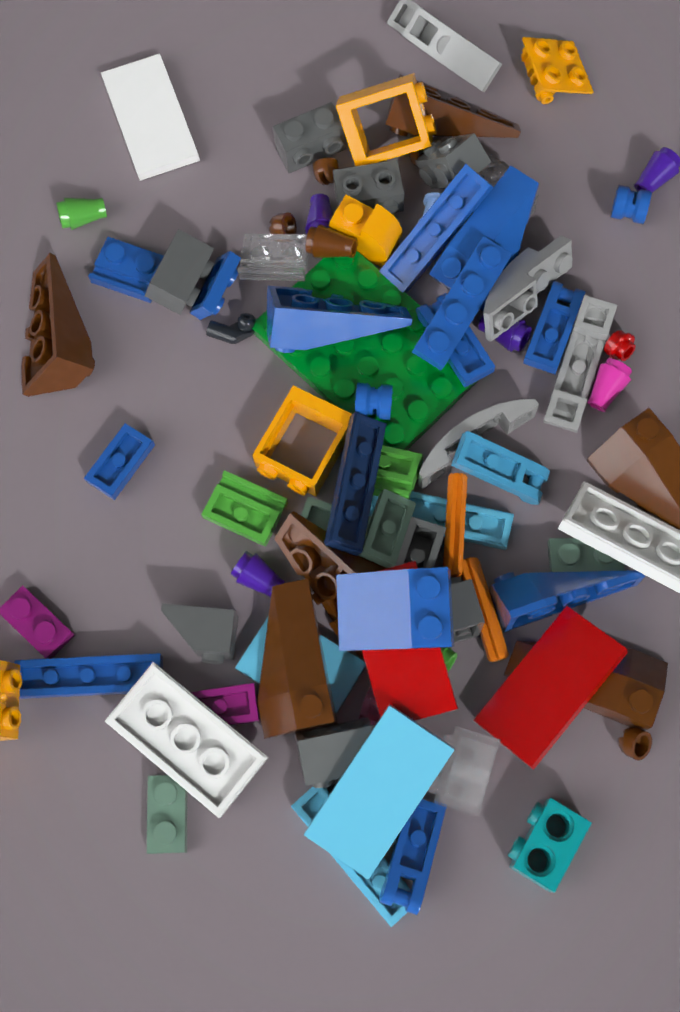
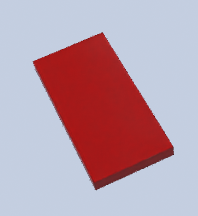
(410, 678)
(550, 686)

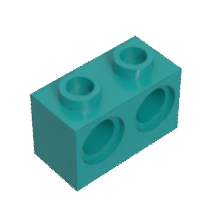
(557, 850)

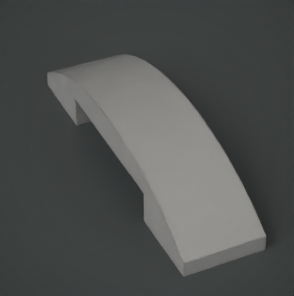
(580, 364)
(508, 415)

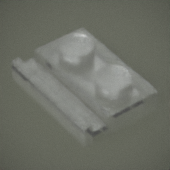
(273, 257)

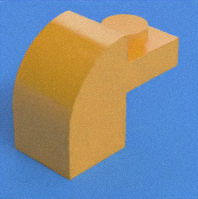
(374, 228)

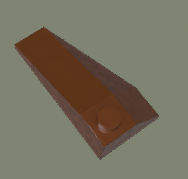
(450, 117)
(59, 341)
(643, 465)
(305, 550)
(629, 693)

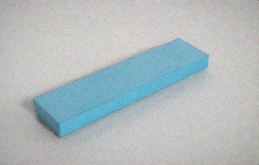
(482, 524)
(306, 809)

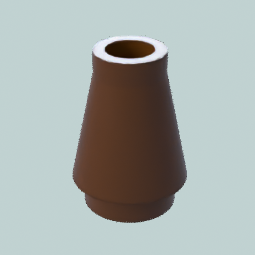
(328, 243)

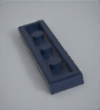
(355, 484)

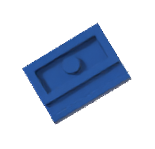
(125, 268)

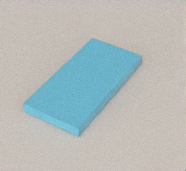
(379, 791)

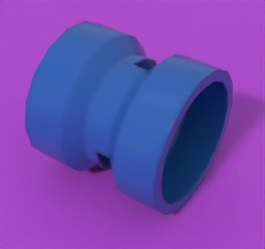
(631, 204)
(374, 401)

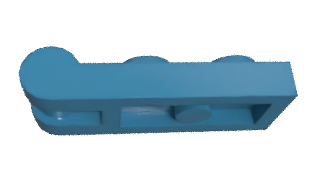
(500, 467)

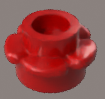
(620, 345)

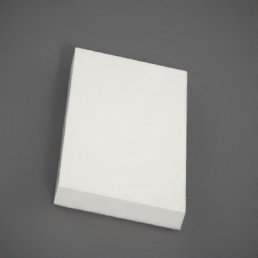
(150, 117)
(625, 534)
(186, 739)

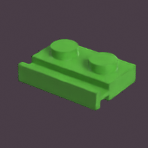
(397, 471)
(245, 508)

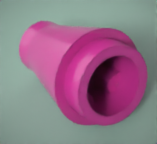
(609, 383)

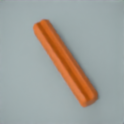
(455, 523)
(491, 632)

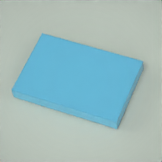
(341, 666)

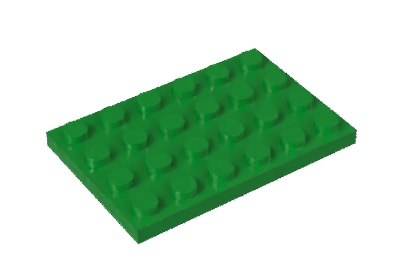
(419, 389)

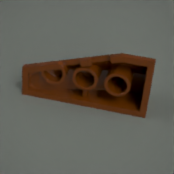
(294, 671)

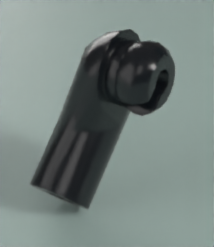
(234, 333)

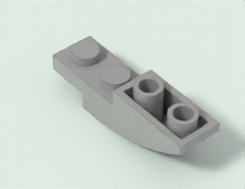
(444, 44)
(520, 282)

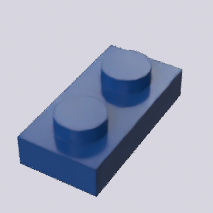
(220, 277)
(119, 461)

